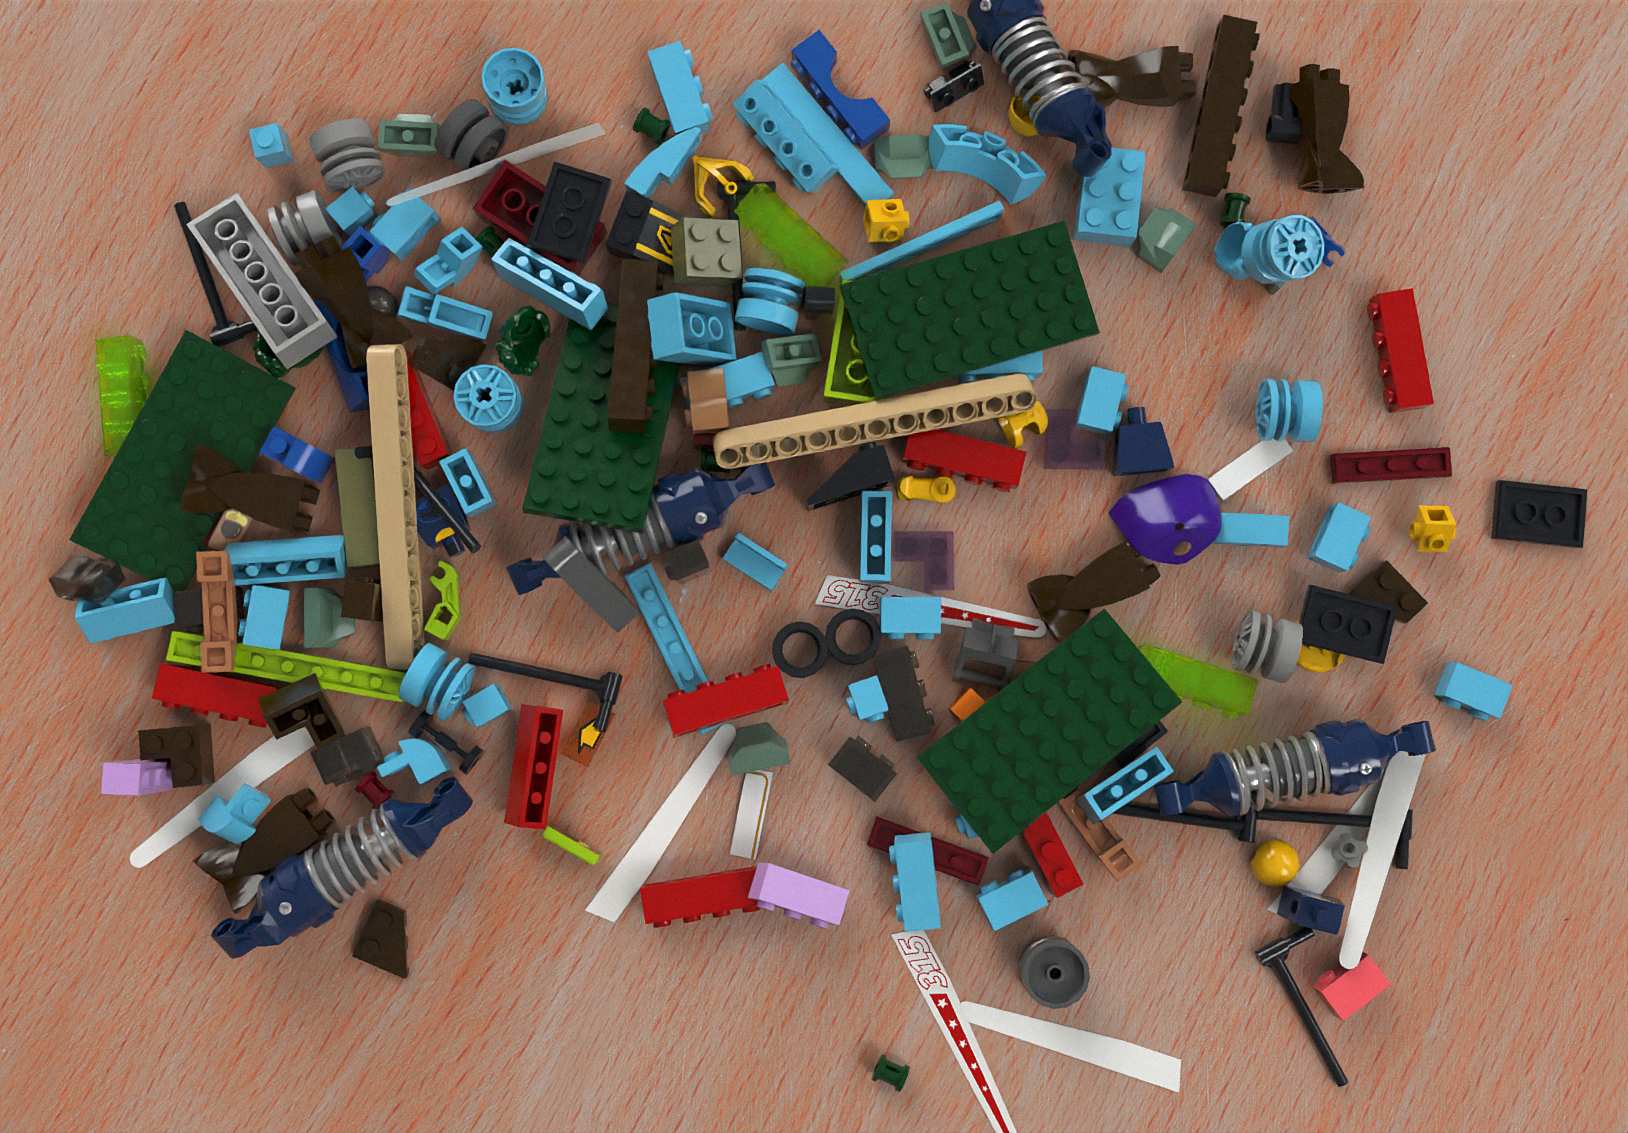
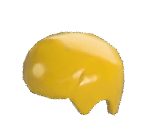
(1019, 116)
(1275, 863)

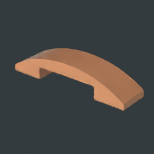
(219, 611)
(1100, 837)

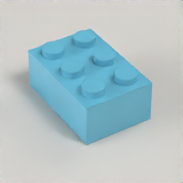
(1111, 200)
(691, 330)

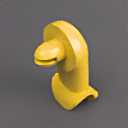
(929, 489)

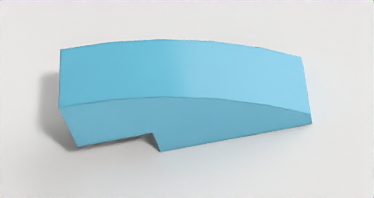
(664, 163)
(444, 313)
(1253, 530)

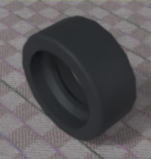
(871, 624)
(781, 637)

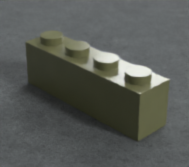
(357, 509)

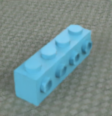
(785, 136)
(550, 283)
(288, 559)

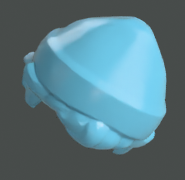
(1229, 250)

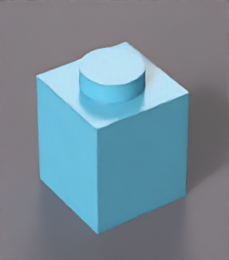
(271, 145)
(352, 210)
(486, 706)

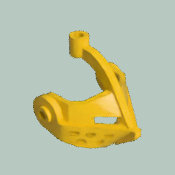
(707, 166)

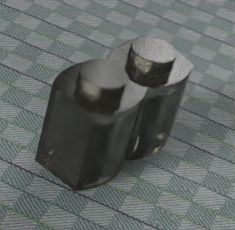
(87, 579)
(348, 755)

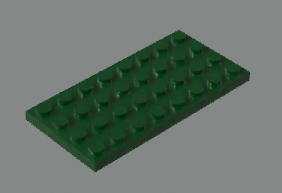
(969, 310)
(198, 399)
(579, 464)
(1049, 730)

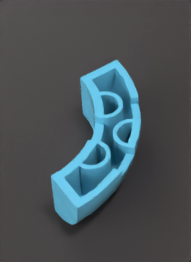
(985, 158)

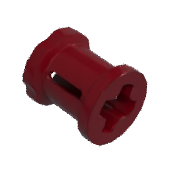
(374, 790)

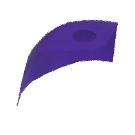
(1152, 510)

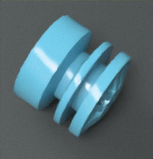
(513, 71)
(1283, 249)
(771, 296)
(1289, 410)
(497, 414)
(433, 680)

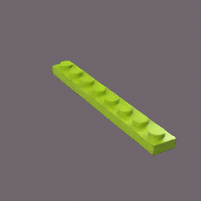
(295, 666)

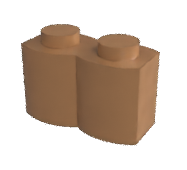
(707, 401)

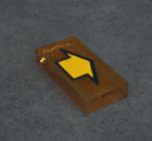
(584, 739)

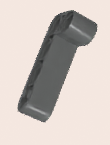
(591, 584)

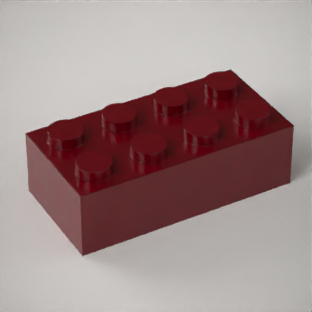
(512, 206)

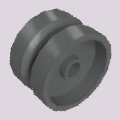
(471, 135)
(1070, 979)

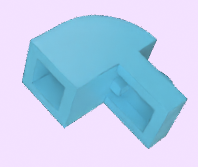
(451, 264)
(421, 755)
(234, 818)

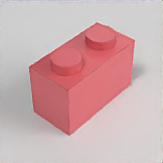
(1350, 989)

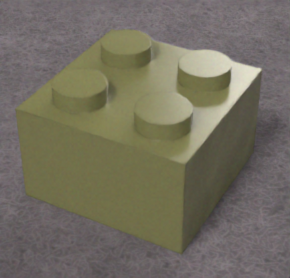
(706, 252)

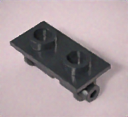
(965, 79)

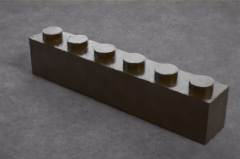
(1220, 106)
(632, 348)

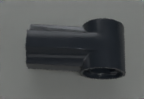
(1283, 123)
(817, 301)

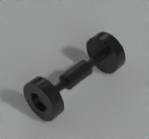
(422, 723)

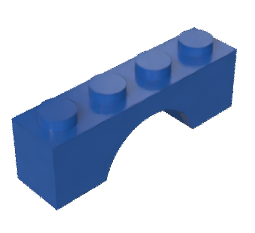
(861, 118)
(352, 381)

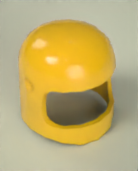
(1033, 420)

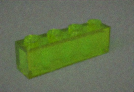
(790, 236)
(120, 387)
(1203, 682)

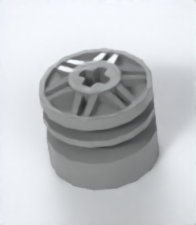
(347, 155)
(302, 228)
(1267, 646)

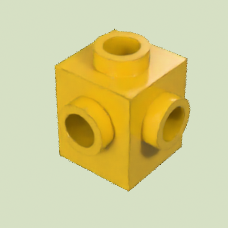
(885, 220)
(1433, 529)

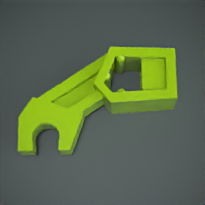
(450, 598)

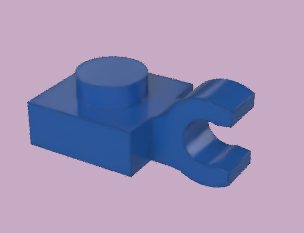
(1329, 244)

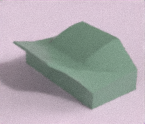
(946, 34)
(408, 136)
(902, 155)
(1163, 236)
(791, 357)
(323, 619)
(757, 749)

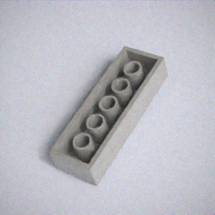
(262, 281)

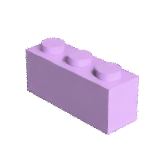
(136, 777)
(798, 895)

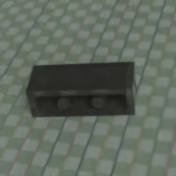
(903, 693)

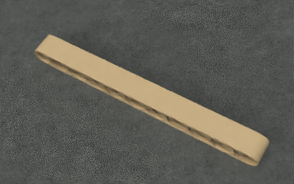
(858, 418)
(395, 504)

